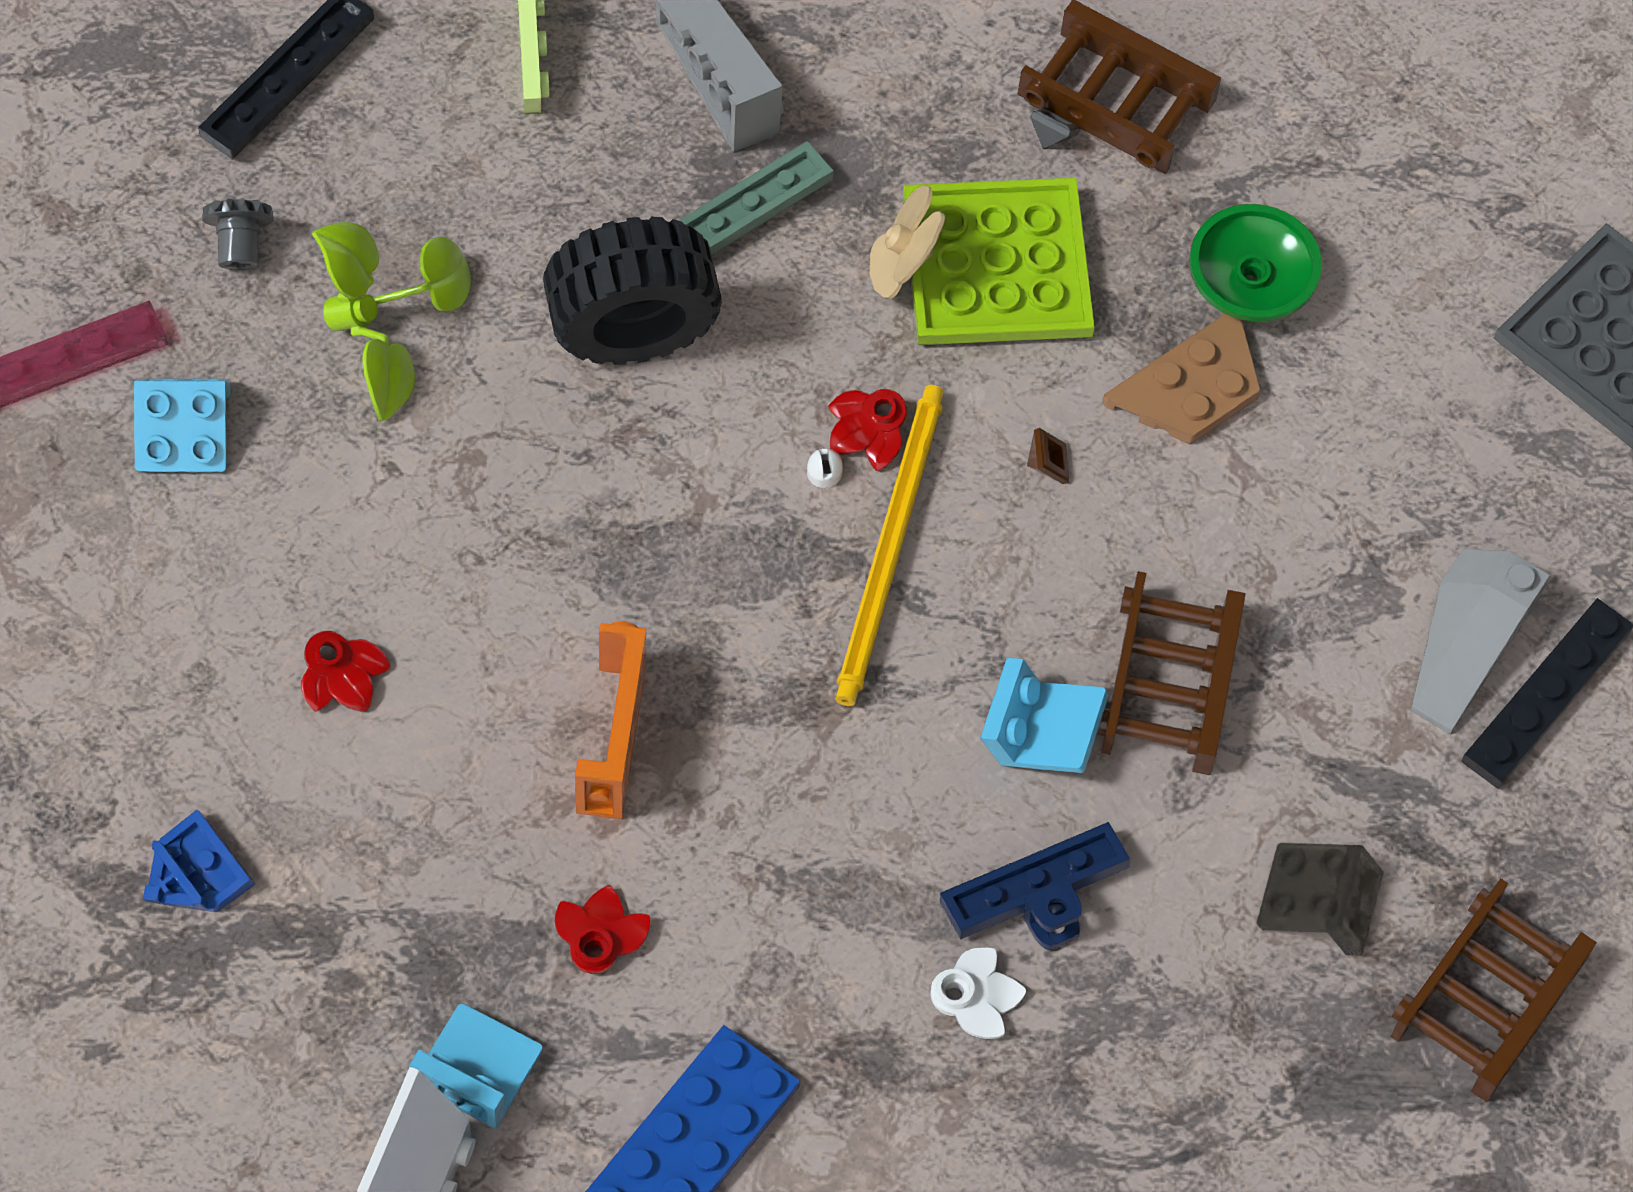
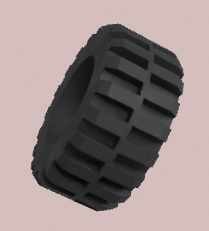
(632, 290)

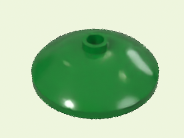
(1260, 244)

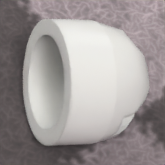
(815, 468)

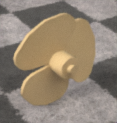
(905, 246)

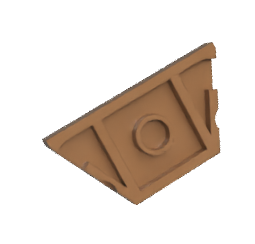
(1193, 383)

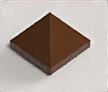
(1049, 456)

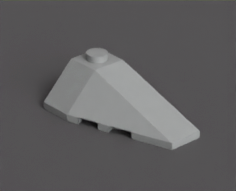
(1472, 625)

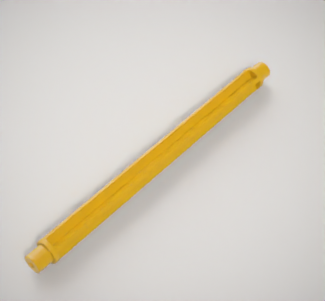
(889, 546)

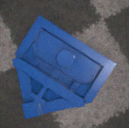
(195, 868)

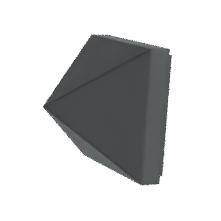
(1052, 127)

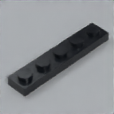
(285, 75)
(1547, 693)

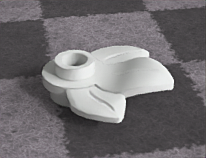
(983, 991)

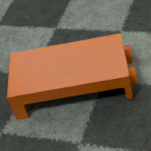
(603, 785)

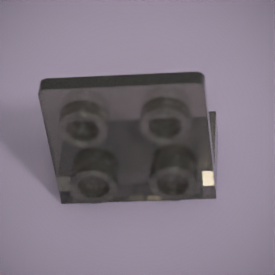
(1322, 892)

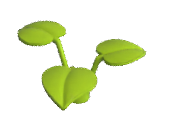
(350, 260)

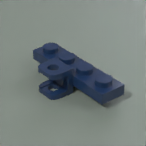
(1039, 887)

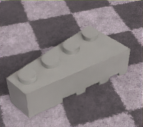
(723, 69)

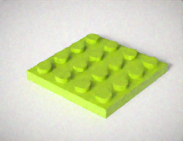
(1004, 264)

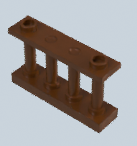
(1136, 54)
(1213, 660)
(1512, 1028)

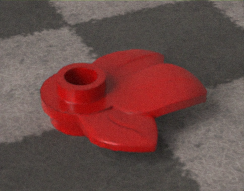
(863, 429)
(346, 676)
(600, 925)

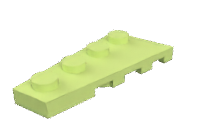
(532, 46)

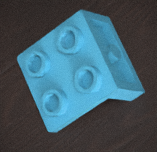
(180, 424)
(1042, 722)
(479, 1064)

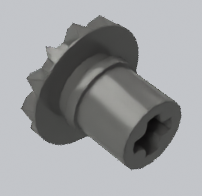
(237, 230)

